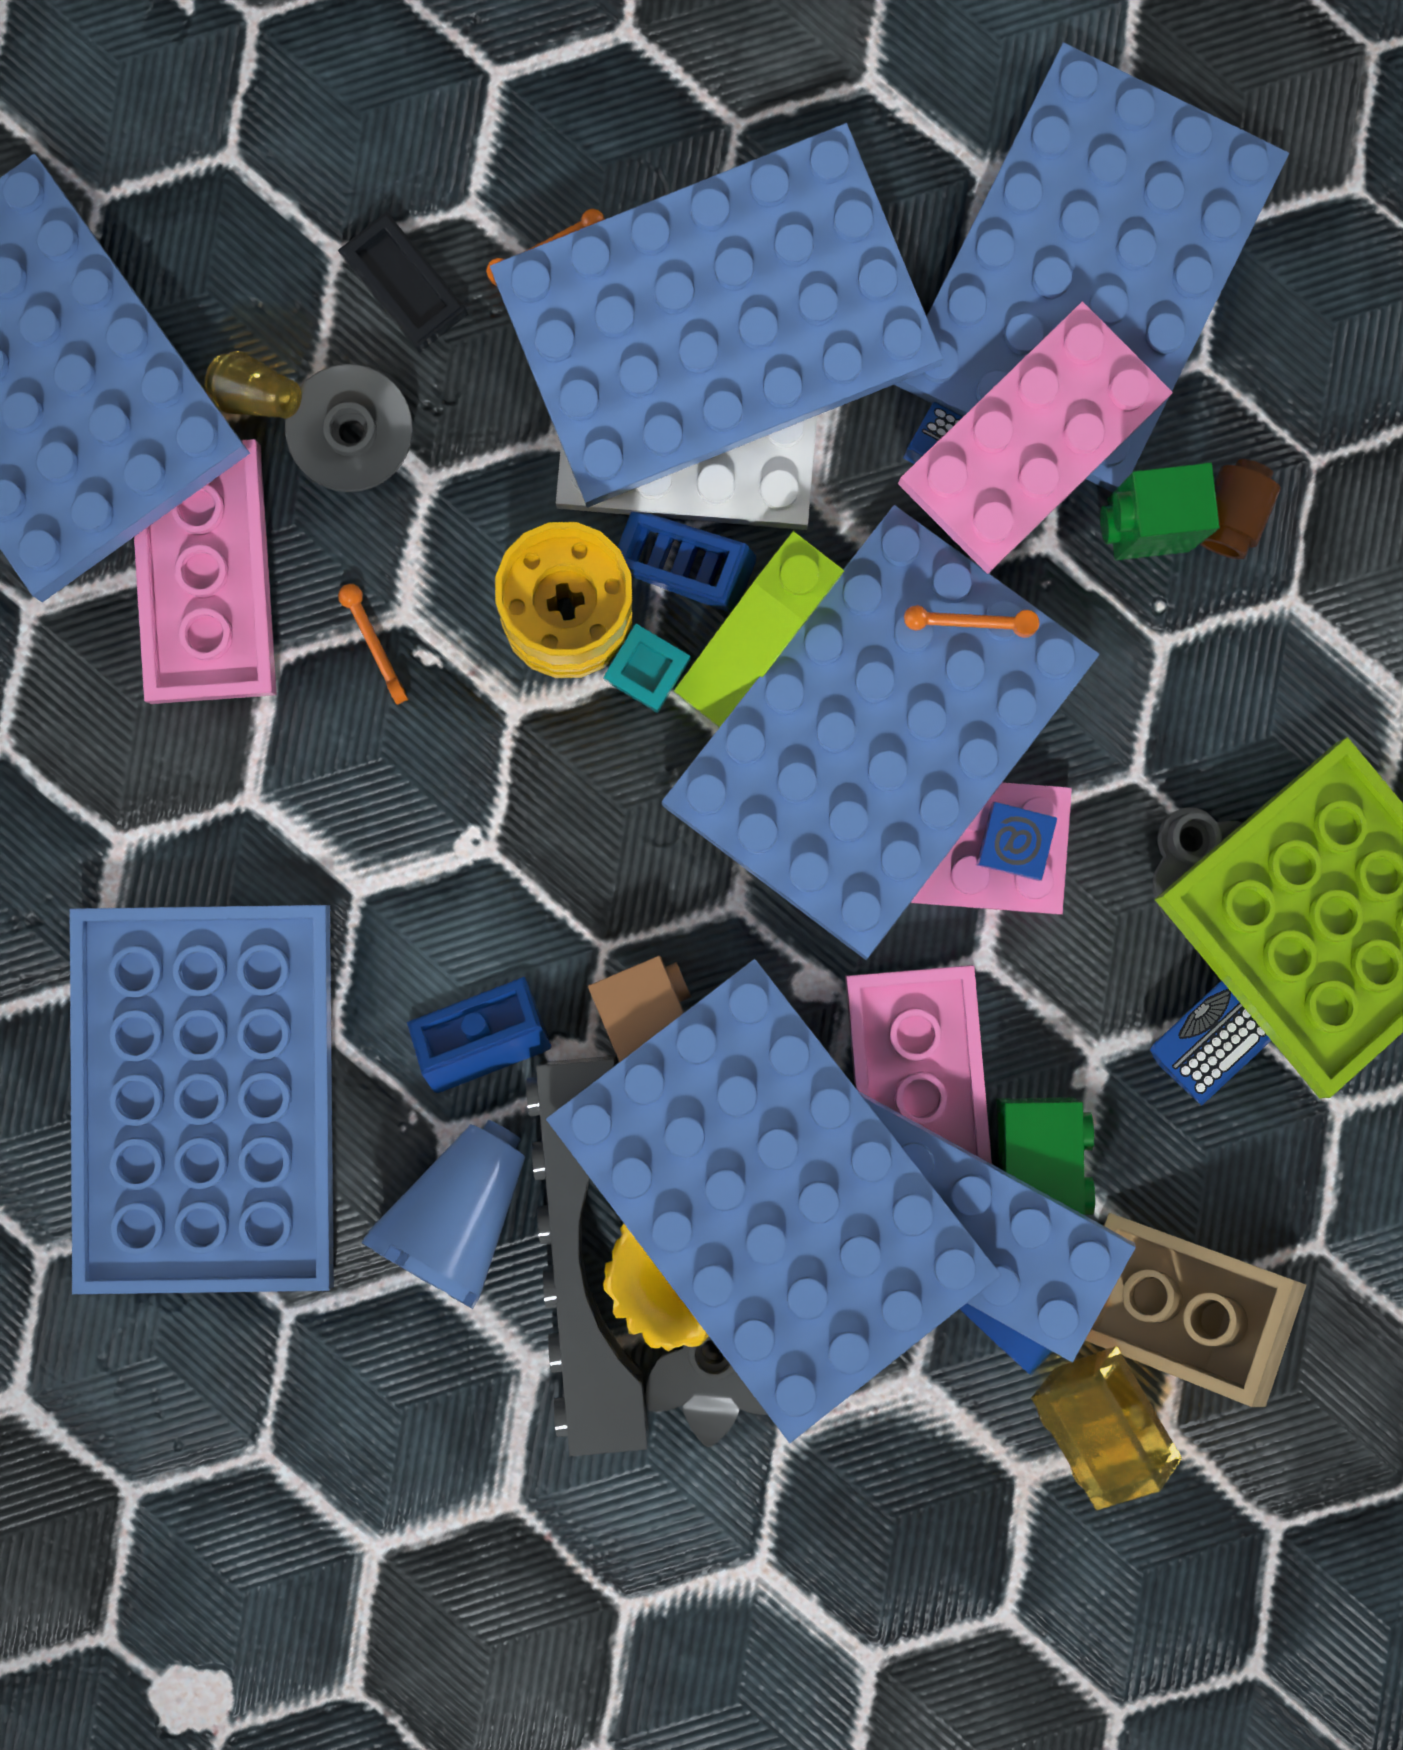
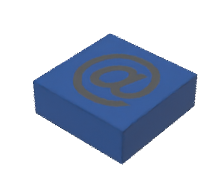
(1016, 841)

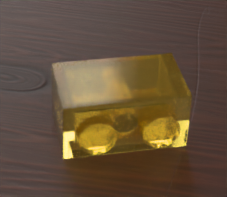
(1106, 1428)

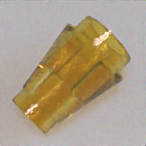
(249, 387)

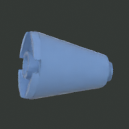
(454, 1213)

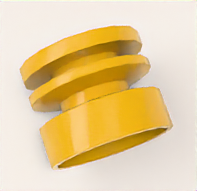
(557, 564)

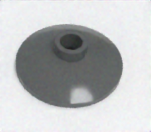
(342, 398)

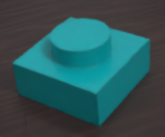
(646, 668)

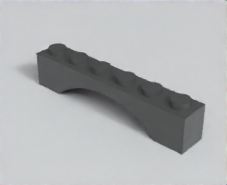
(601, 1383)

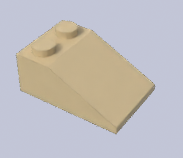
(1198, 1314)

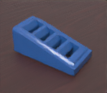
(732, 579)

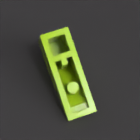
(759, 628)

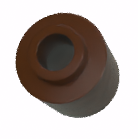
(1244, 505)

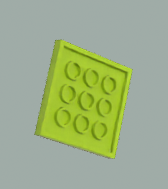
(1309, 917)

